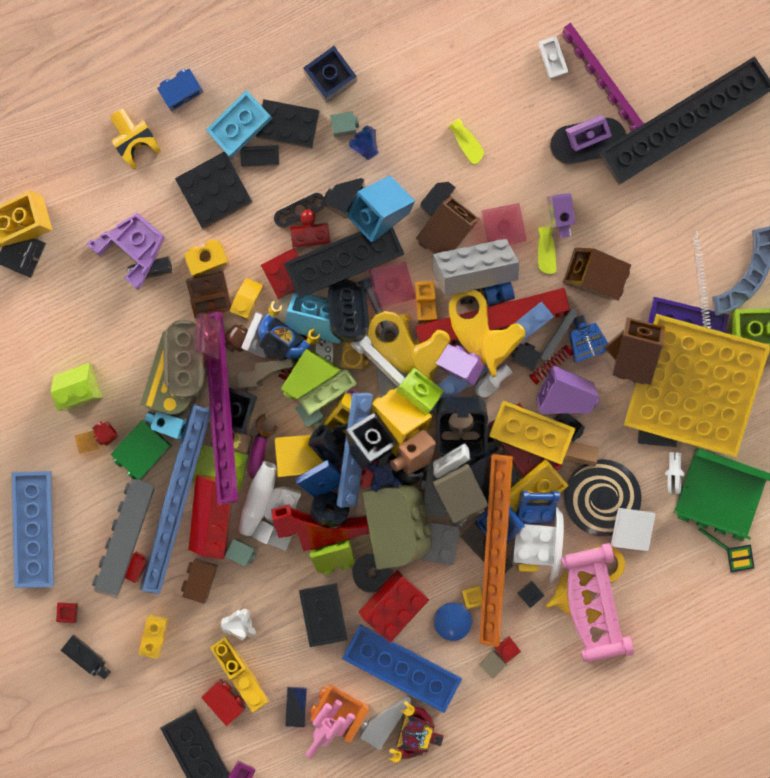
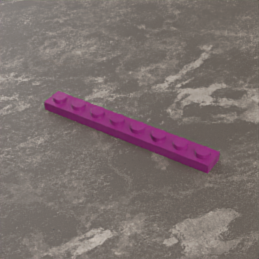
(603, 80)

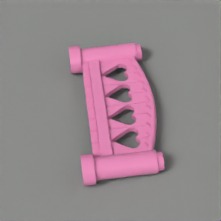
(612, 642)

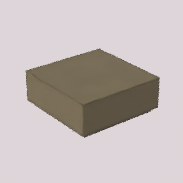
(492, 664)

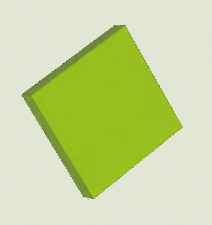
(420, 391)

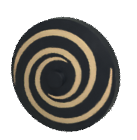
(597, 493)

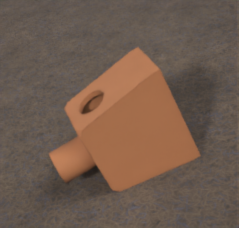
(414, 453)

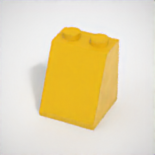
(400, 416)
(295, 455)

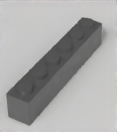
(124, 538)

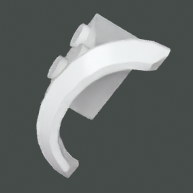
(540, 545)

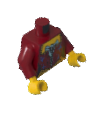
(415, 734)

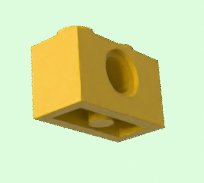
(217, 260)
(153, 636)

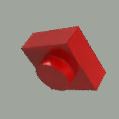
(507, 649)

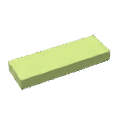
(327, 392)

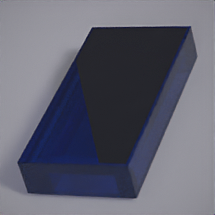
(296, 706)

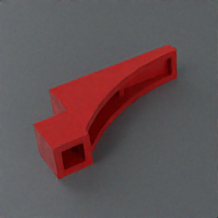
(311, 535)

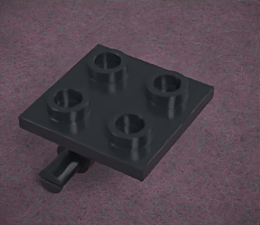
(22, 256)

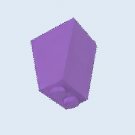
(566, 393)

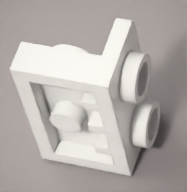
(252, 338)

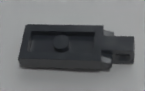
(85, 657)

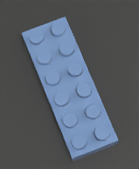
(33, 529)

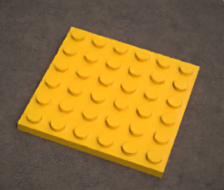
(700, 387)

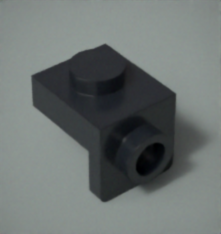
(569, 420)

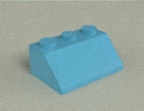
(309, 314)

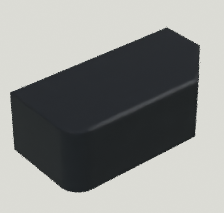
(436, 196)

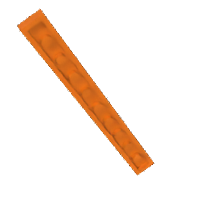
(495, 550)

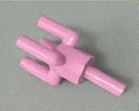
(327, 727)

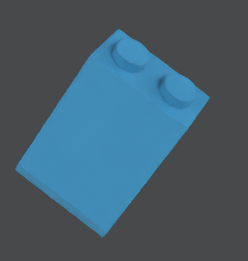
(380, 207)

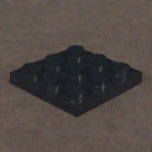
(213, 190)

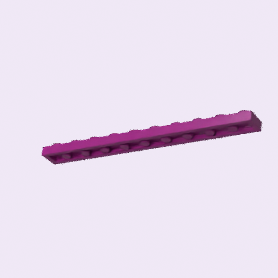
(221, 423)

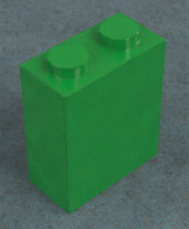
(140, 450)

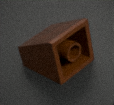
(447, 227)
(597, 273)
(639, 351)

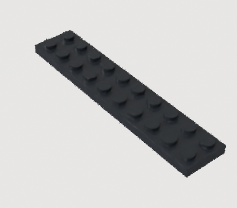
(686, 120)

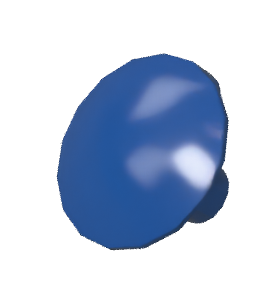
(452, 621)

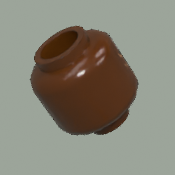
(235, 337)

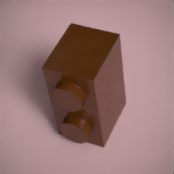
(199, 580)

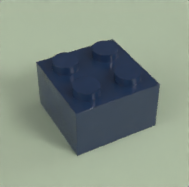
(330, 74)

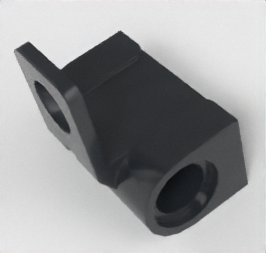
(329, 443)

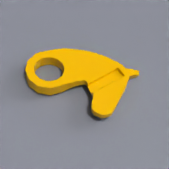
(476, 337)
(403, 352)
(561, 594)

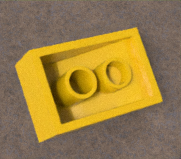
(23, 218)

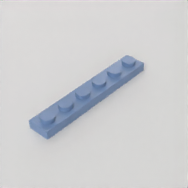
(351, 471)

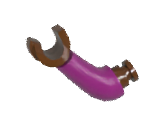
(258, 448)

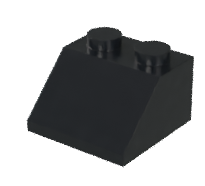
(342, 196)
(241, 408)
(370, 440)

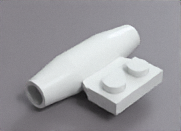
(263, 498)

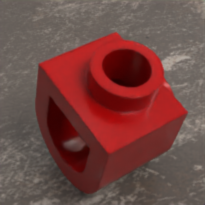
(104, 433)

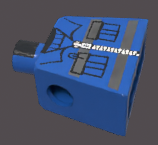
(586, 340)

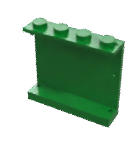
(721, 494)

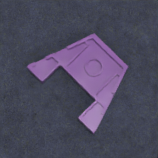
(138, 240)

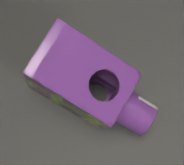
(561, 204)

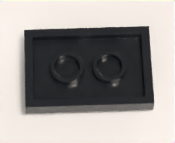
(289, 124)
(323, 615)

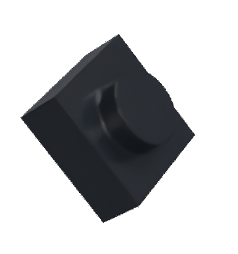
(530, 594)

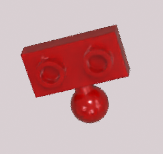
(309, 234)

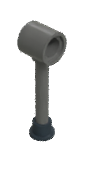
(367, 285)

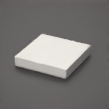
(633, 529)

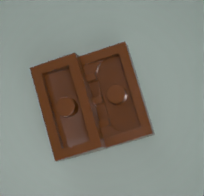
(209, 293)

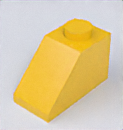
(246, 298)

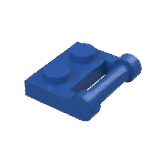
(537, 512)

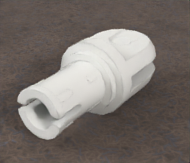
(488, 385)
(674, 471)

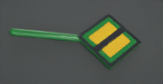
(739, 557)

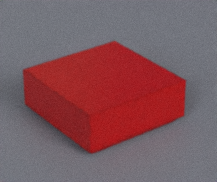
(66, 612)

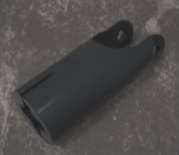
(159, 267)

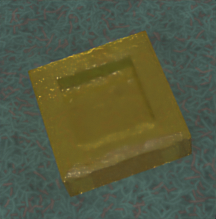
(86, 442)

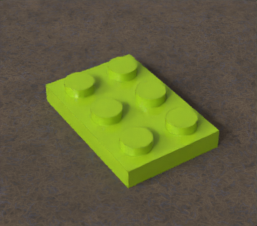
(206, 465)

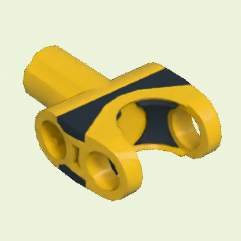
(131, 137)

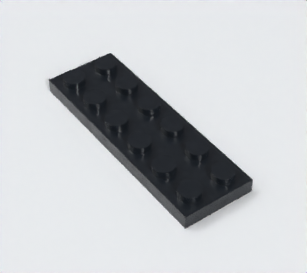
(341, 261)

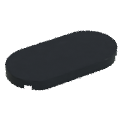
(563, 152)
(348, 311)

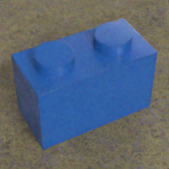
(179, 89)

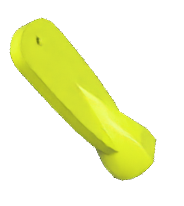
(467, 142)
(546, 251)

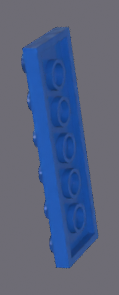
(402, 668)

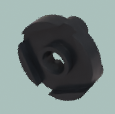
(322, 517)
(360, 575)

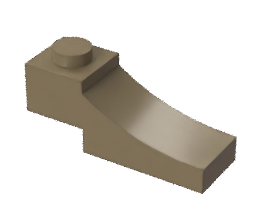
(263, 370)

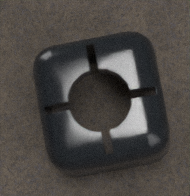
(463, 407)

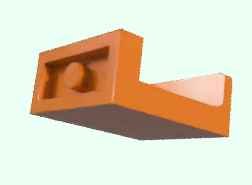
(349, 705)

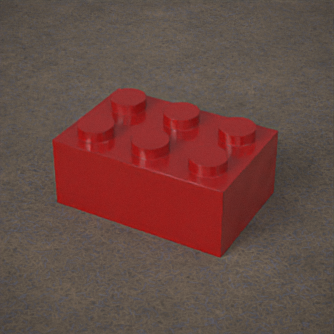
(393, 606)

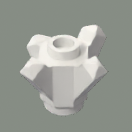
(238, 624)

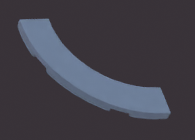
(753, 277)

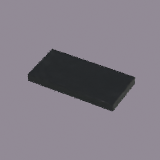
(194, 747)

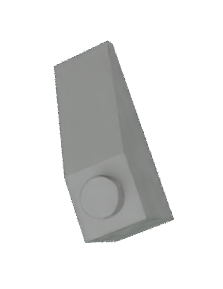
(381, 725)

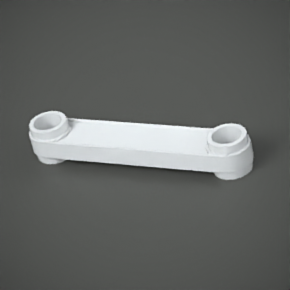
(364, 346)

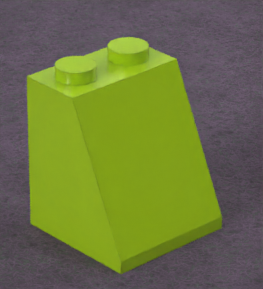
(308, 374)
(75, 388)

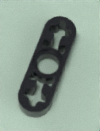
(284, 211)

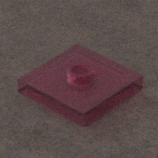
(504, 223)
(392, 284)
(207, 336)

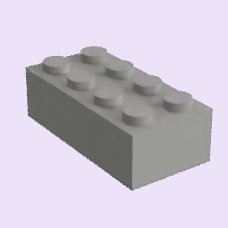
(475, 267)

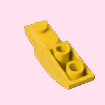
(240, 674)

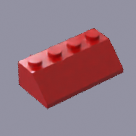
(209, 520)

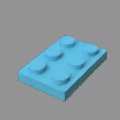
(239, 124)

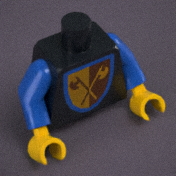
(281, 340)

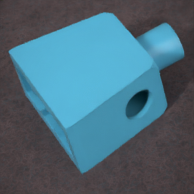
(166, 424)

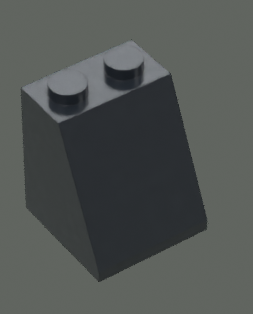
(482, 467)

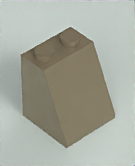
(460, 494)

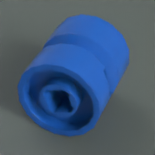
(495, 293)

